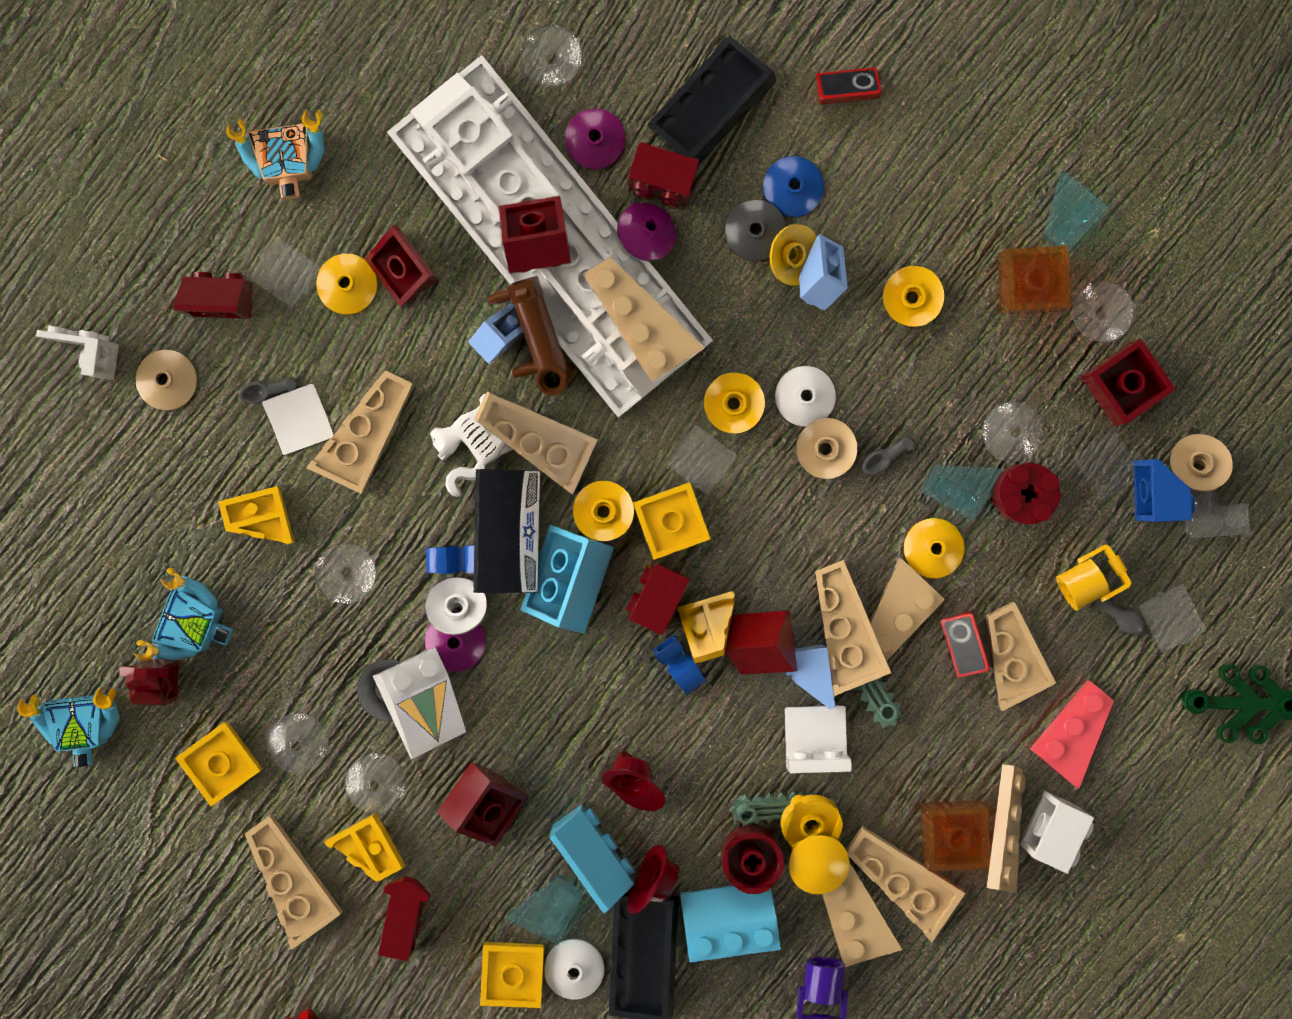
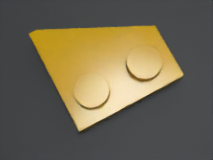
(368, 847)

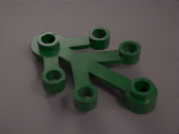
(1248, 703)

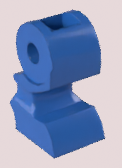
(450, 559)
(679, 664)

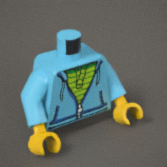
(186, 622)
(75, 722)

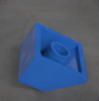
(1160, 493)

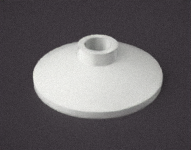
(789, 398)
(452, 594)
(578, 955)

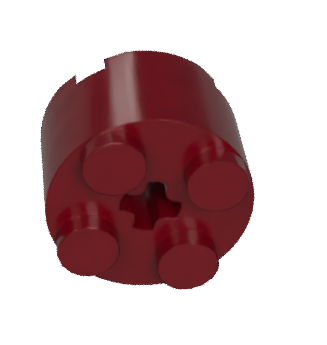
(1038, 481)
(767, 865)

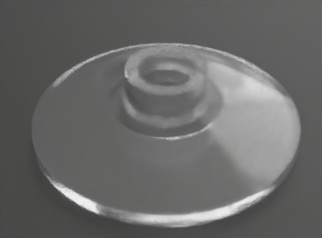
(548, 41)
(1117, 307)
(997, 431)
(330, 578)
(308, 733)
(383, 770)

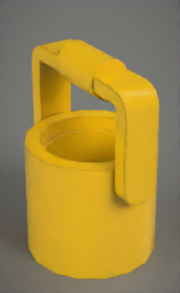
(1087, 583)

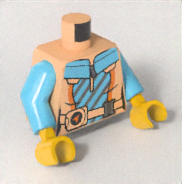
(282, 153)

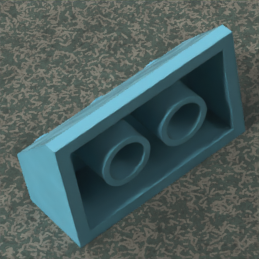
(568, 579)
(593, 856)
(728, 923)

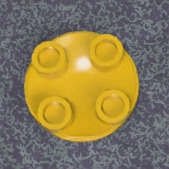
(819, 864)

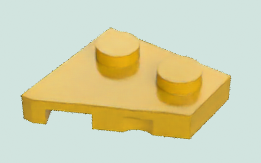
(258, 515)
(707, 625)

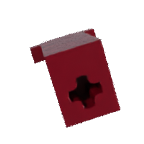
(152, 681)
(402, 917)

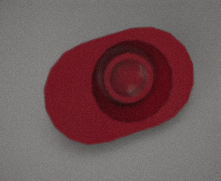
(633, 783)
(655, 880)

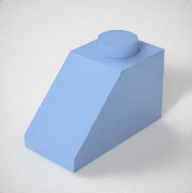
(823, 273)
(497, 334)
(814, 673)

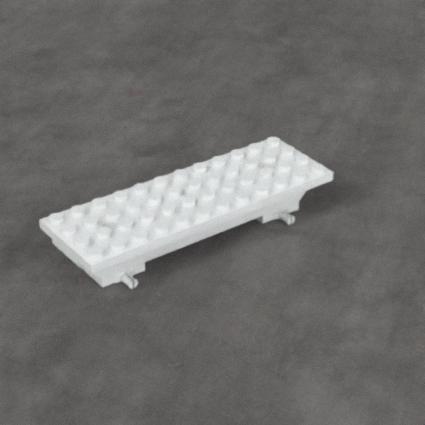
(489, 152)

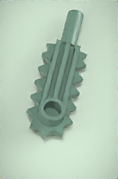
(880, 702)
(760, 808)

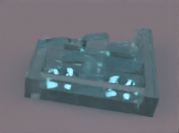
(1071, 212)
(960, 487)
(549, 909)

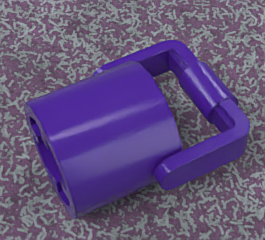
(823, 986)

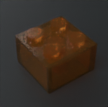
(1034, 280)
(955, 835)

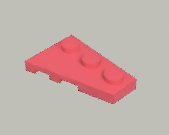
(1075, 733)

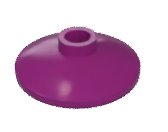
(599, 153)
(638, 239)
(463, 657)

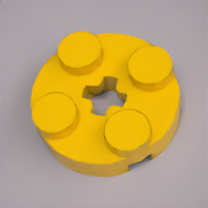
(809, 808)

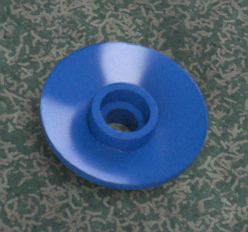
(789, 201)

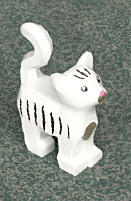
(480, 441)

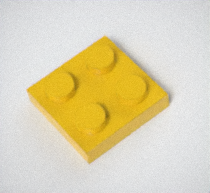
(671, 520)
(218, 763)
(512, 975)

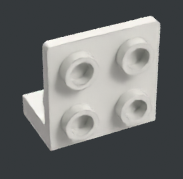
(98, 356)
(816, 739)

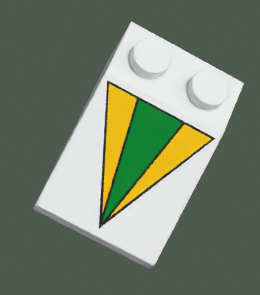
(421, 702)

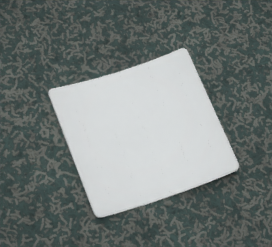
(298, 419)

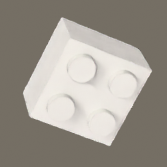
(1057, 832)

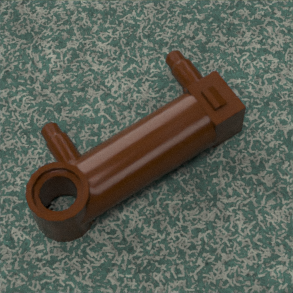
(539, 334)

